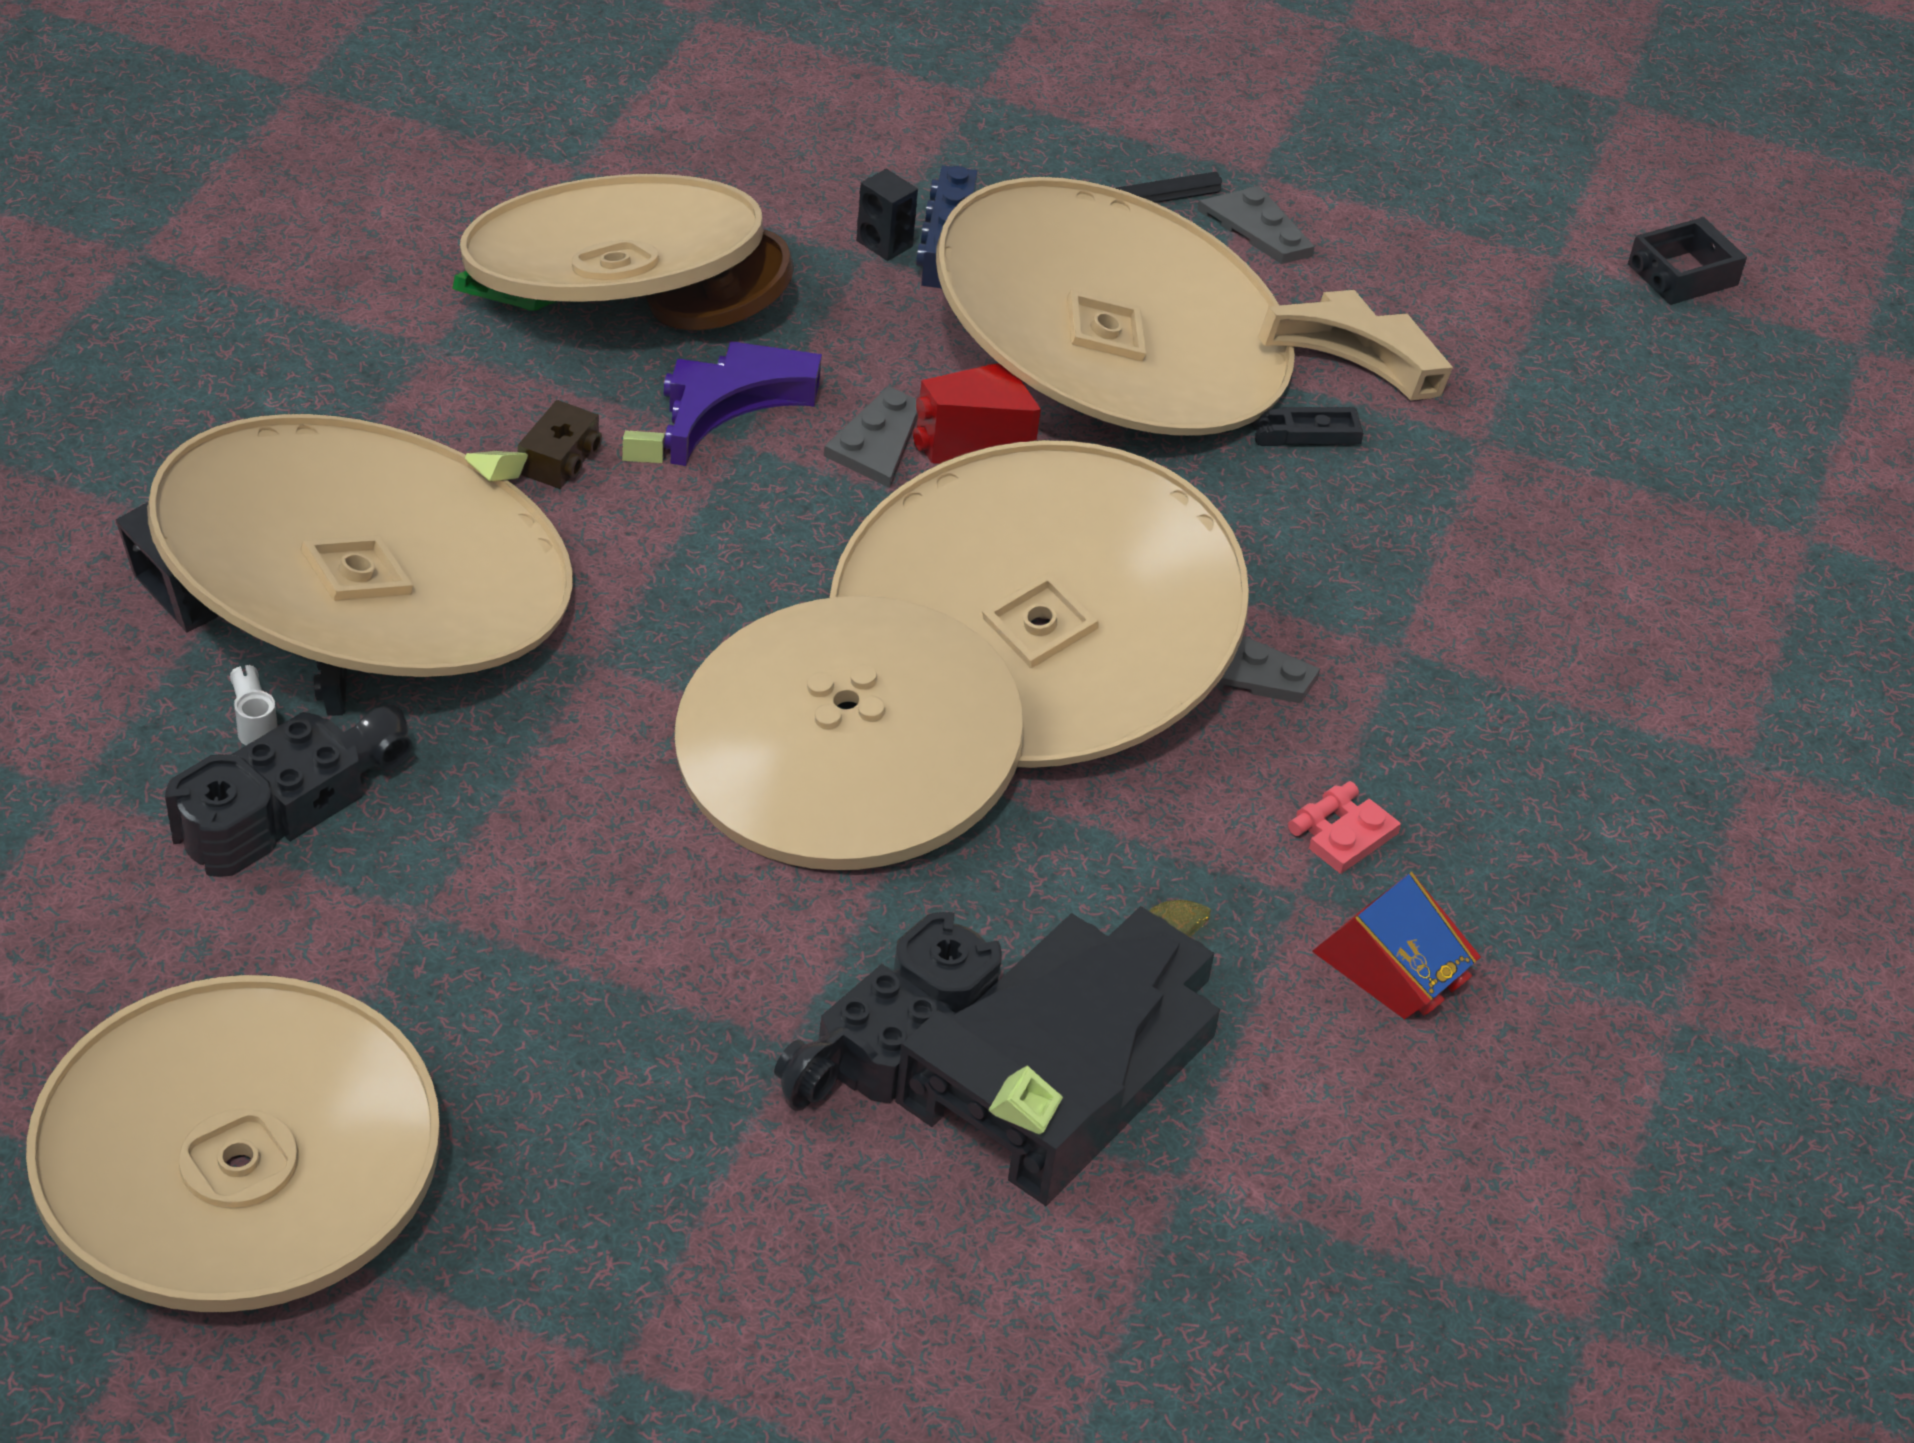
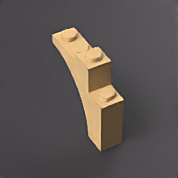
(1350, 329)

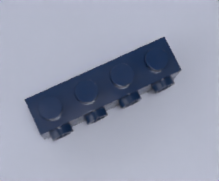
(945, 194)

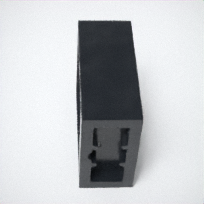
(1719, 268)
(155, 575)

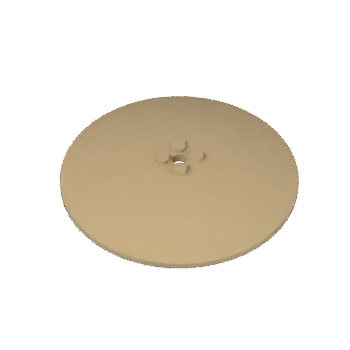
(1112, 305)
(1101, 543)
(359, 545)

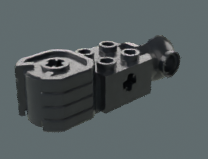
(278, 786)
(862, 1033)

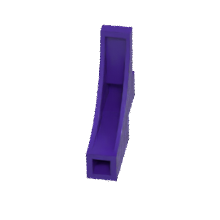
(740, 383)

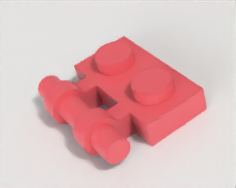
(1350, 837)

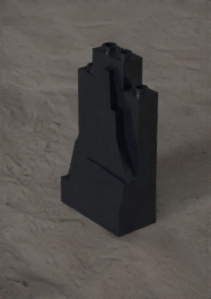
(1088, 1016)

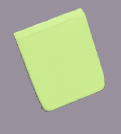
(643, 446)
(498, 464)
(1026, 1101)

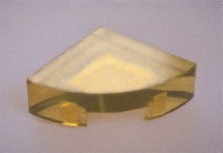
(1183, 915)

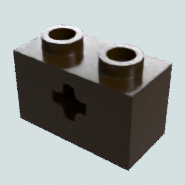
(560, 444)

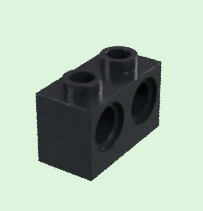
(886, 214)

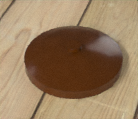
(730, 294)

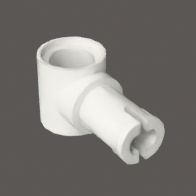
(253, 707)

